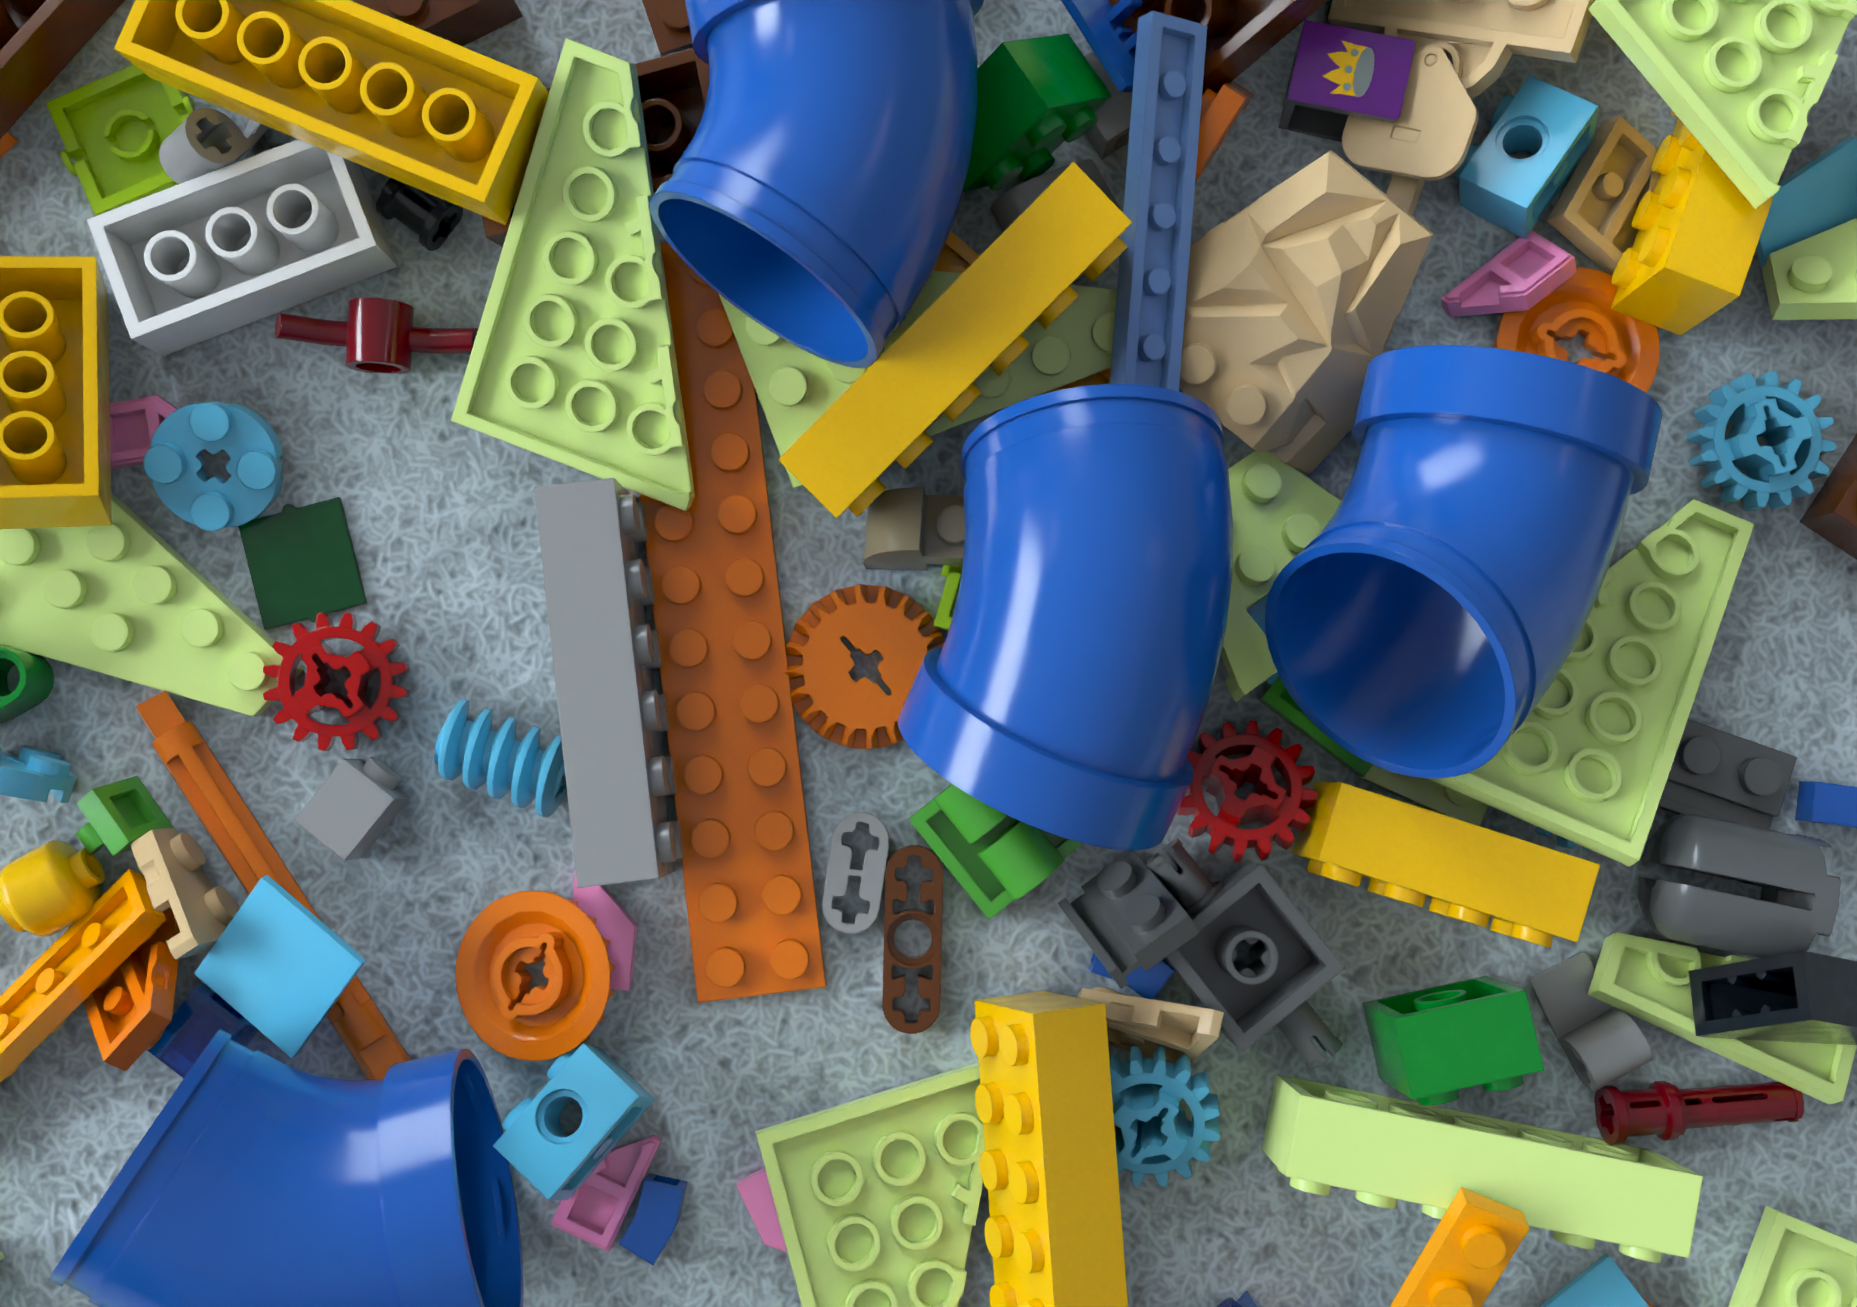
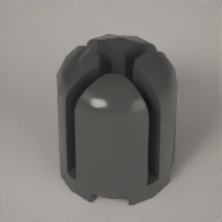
(1790, 868)

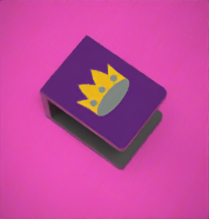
(1342, 75)

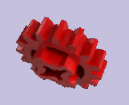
(312, 697)
(1266, 803)

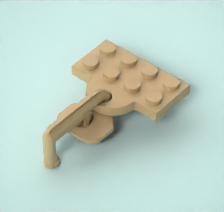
(1438, 103)

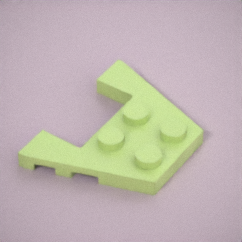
(1273, 521)

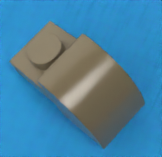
(914, 530)

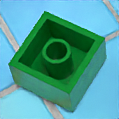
(1029, 104)
(1453, 1039)

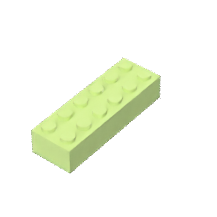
(1426, 1153)

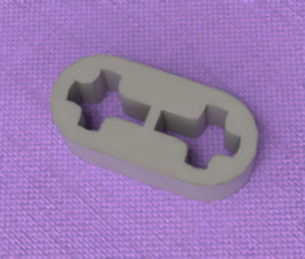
(840, 869)

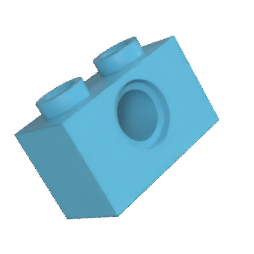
(1535, 120)
(609, 1106)

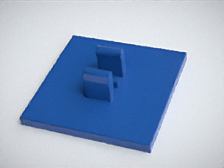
(1107, 35)

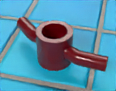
(376, 335)

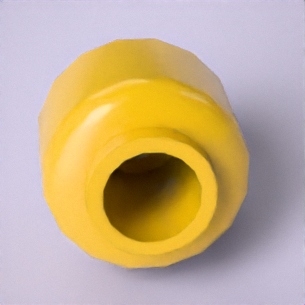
(49, 888)

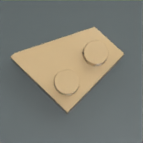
(1605, 192)
(177, 881)
(1156, 1023)

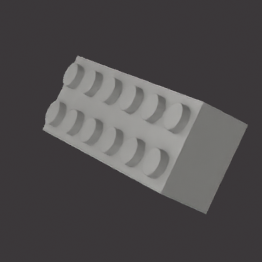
(607, 682)

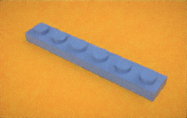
(1158, 201)

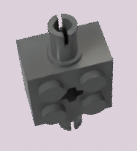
(1287, 956)

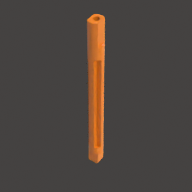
(254, 856)

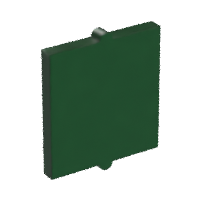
(302, 563)

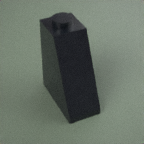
(1778, 999)

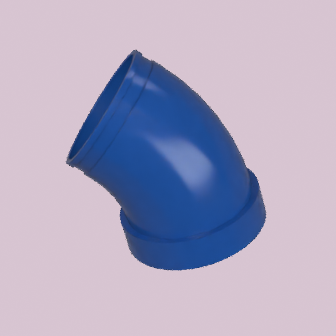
(825, 162)
(1459, 552)
(1083, 613)
(309, 1193)

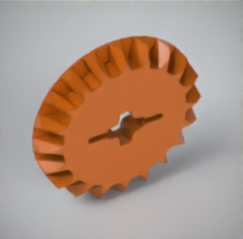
(1584, 308)
(820, 664)
(496, 986)

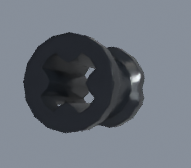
(419, 211)

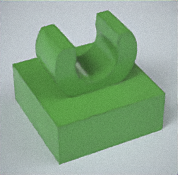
(119, 816)

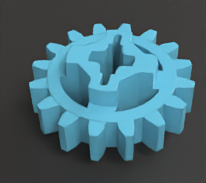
(1759, 411)
(1164, 1139)

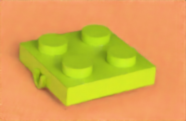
(117, 134)

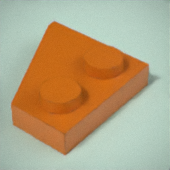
(1216, 119)
(136, 1000)

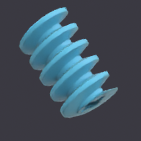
(501, 760)

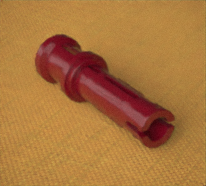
(1670, 1111)

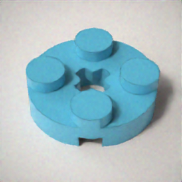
(178, 472)
(34, 774)

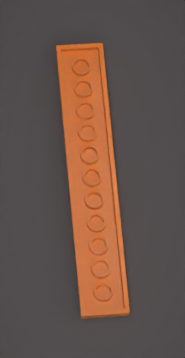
(726, 678)

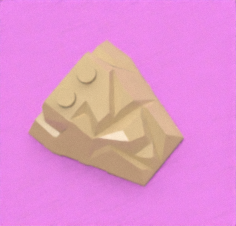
(1296, 307)

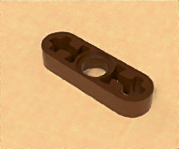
(927, 986)

